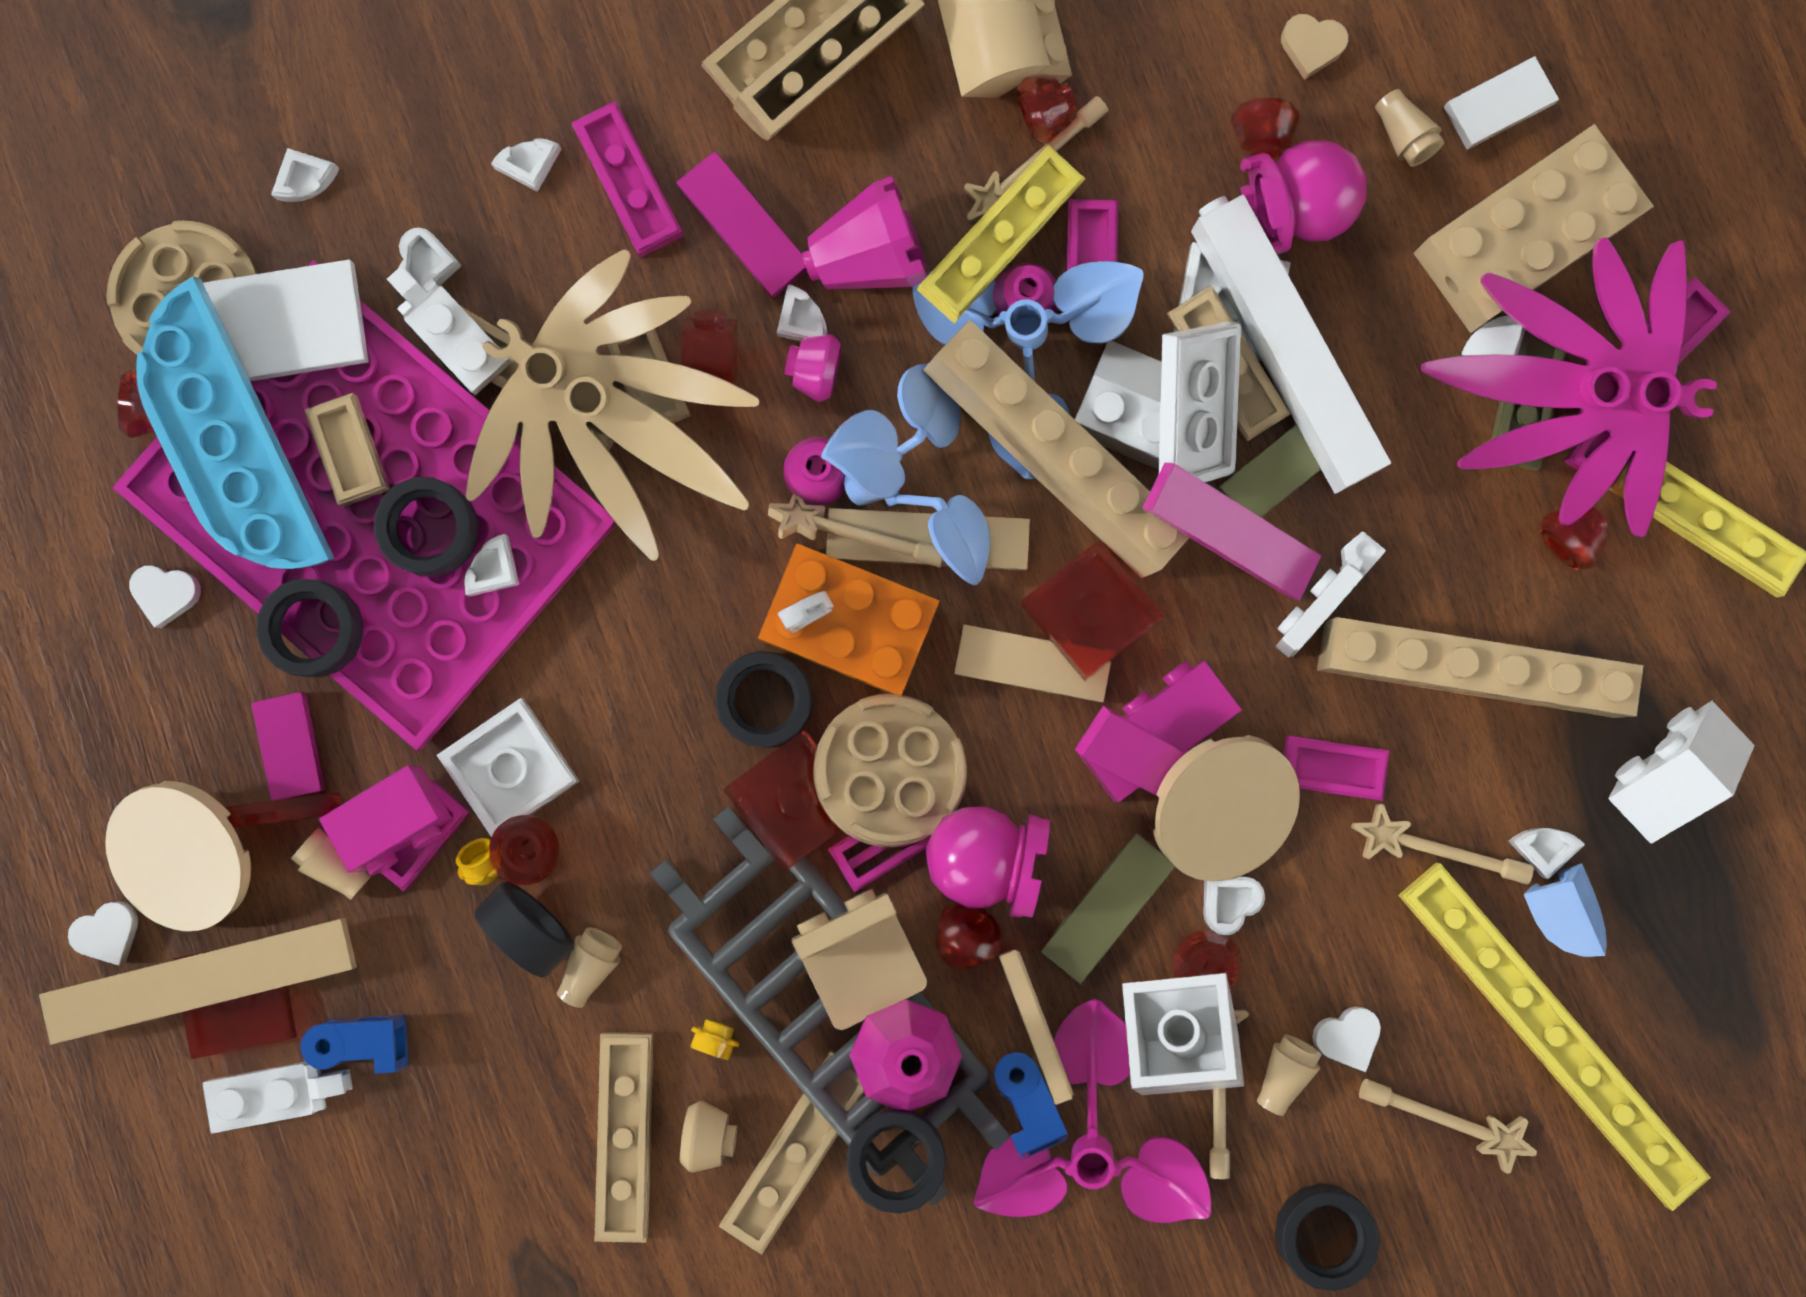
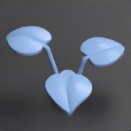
(1093, 296)
(871, 460)

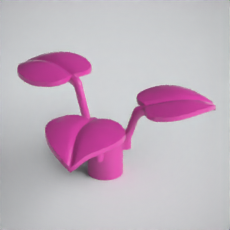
(1161, 1184)

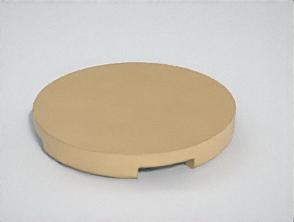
(162, 261)
(889, 770)
(1226, 807)
(177, 856)

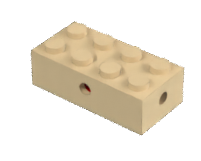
(1534, 225)

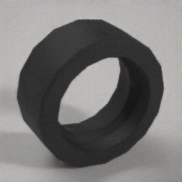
(390, 510)
(270, 624)
(726, 696)
(524, 929)
(888, 1200)
(1352, 1268)

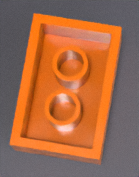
(868, 634)

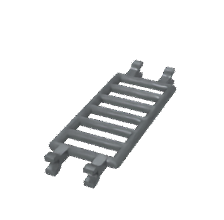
(781, 1044)

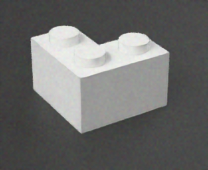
(1686, 774)

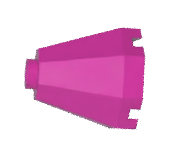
(868, 243)
(890, 1037)

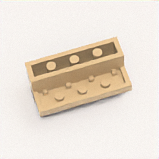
(1003, 43)
(798, 53)

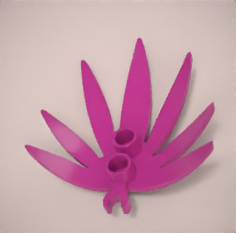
(1616, 390)

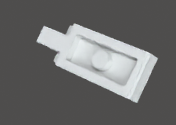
(447, 330)
(1330, 591)
(270, 1095)

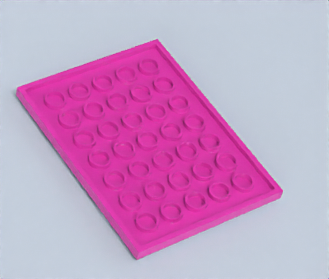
(420, 633)

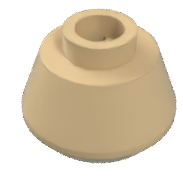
(706, 1137)

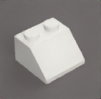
(1125, 404)
(1182, 1035)

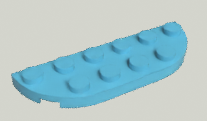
(222, 436)

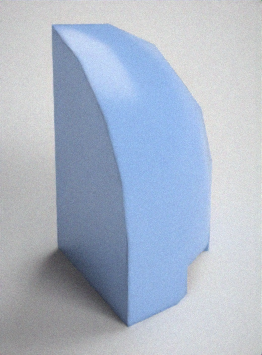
(1569, 913)

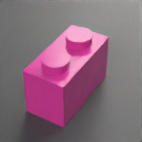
(386, 820)

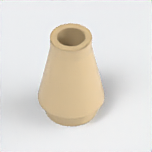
(1409, 129)
(322, 863)
(588, 966)
(1288, 1073)

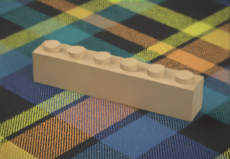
(1054, 448)
(1480, 668)

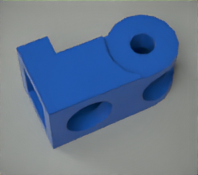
(358, 1039)
(1024, 1087)

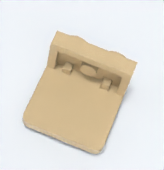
(859, 959)

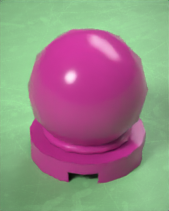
(1307, 194)
(986, 858)

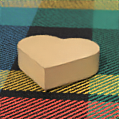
(1313, 43)

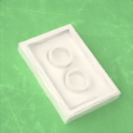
(293, 319)
(1200, 399)

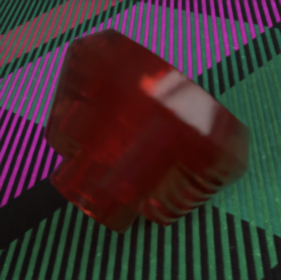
(1045, 107)
(1265, 125)
(130, 411)
(1577, 543)
(512, 859)
(967, 936)
(1209, 947)

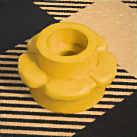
(475, 863)
(714, 1039)

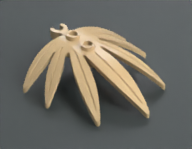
(573, 385)

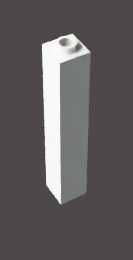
(1288, 342)

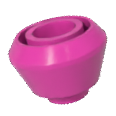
(1024, 280)
(814, 365)
(811, 484)

